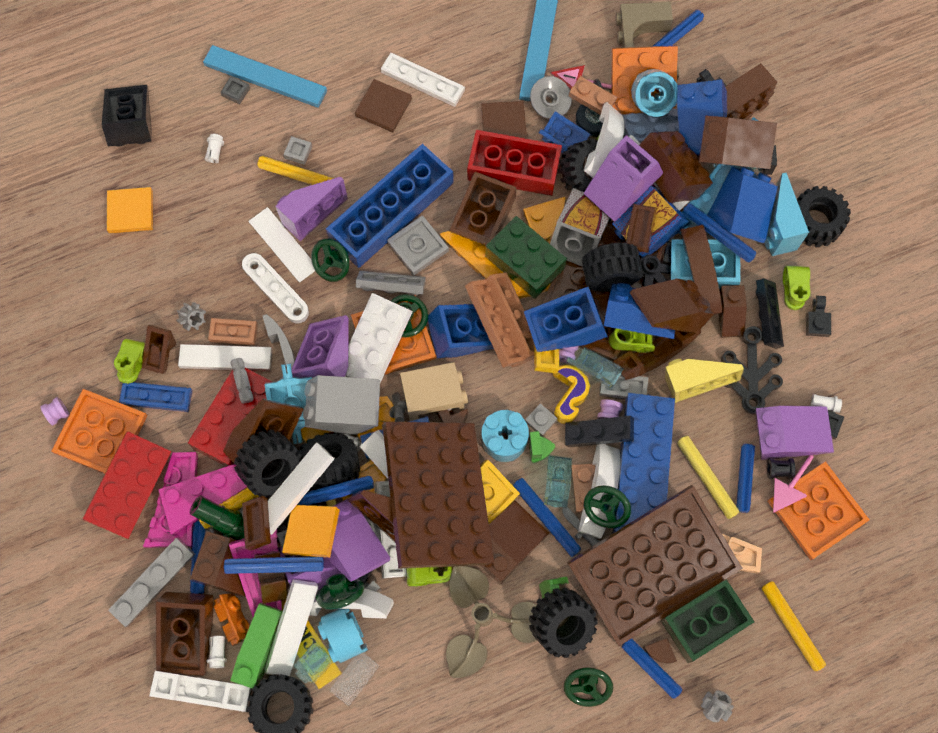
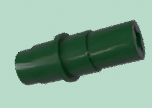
(219, 517)

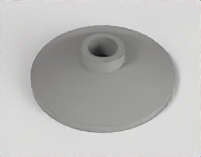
(552, 88)

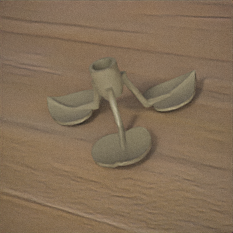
(464, 654)

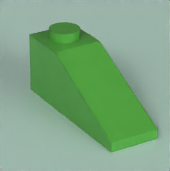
(256, 646)

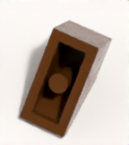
(734, 311)

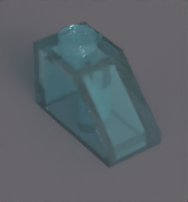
(557, 481)

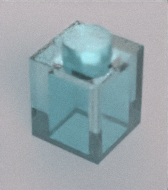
(313, 664)

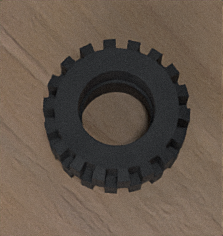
(572, 165)
(829, 204)
(611, 265)
(257, 454)
(346, 462)
(574, 633)
(261, 696)

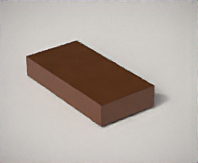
(641, 227)
(256, 523)

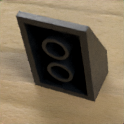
(126, 116)

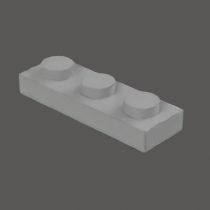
(390, 282)

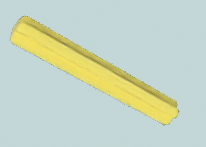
(708, 477)

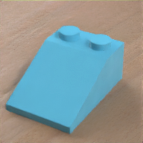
(787, 224)
(725, 262)

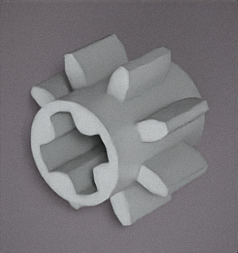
(194, 321)
(717, 706)

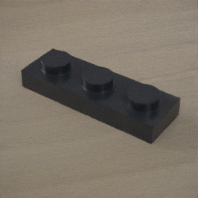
(769, 313)
(599, 431)

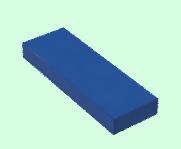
(156, 396)

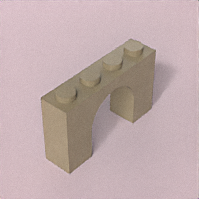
(643, 18)

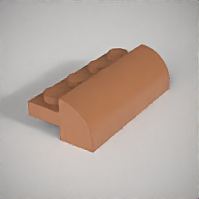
(503, 319)

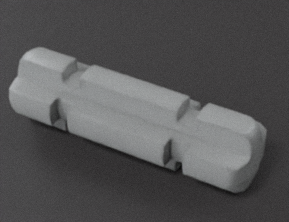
(241, 380)

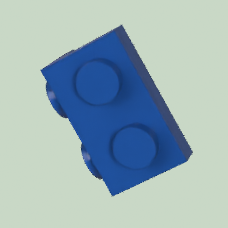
(563, 132)

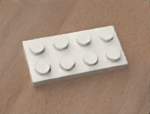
(376, 338)

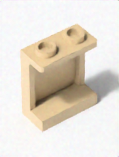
(433, 390)

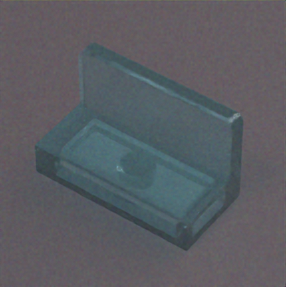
(597, 367)

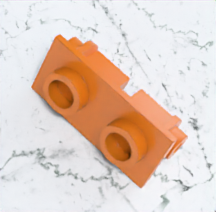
(229, 608)

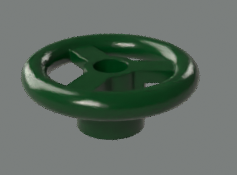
(336, 257)
(417, 303)
(607, 504)
(339, 588)
(587, 684)

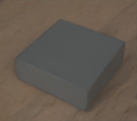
(235, 90)

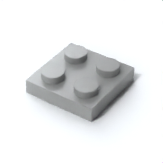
(418, 245)

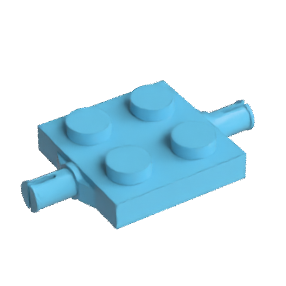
(289, 391)

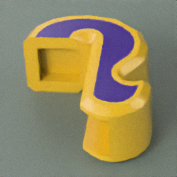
(577, 393)

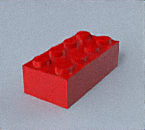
(515, 161)
(224, 416)
(126, 485)

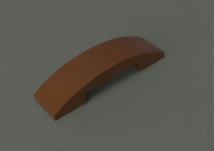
(702, 265)
(665, 348)

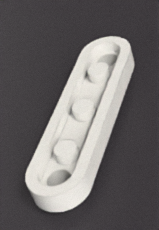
(275, 288)

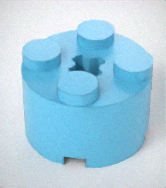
(646, 83)
(511, 424)
(343, 635)

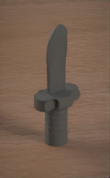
(398, 409)
(575, 522)

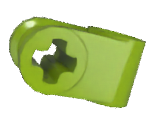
(796, 286)
(634, 341)
(129, 360)
(426, 576)

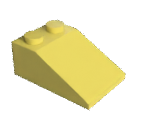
(696, 377)

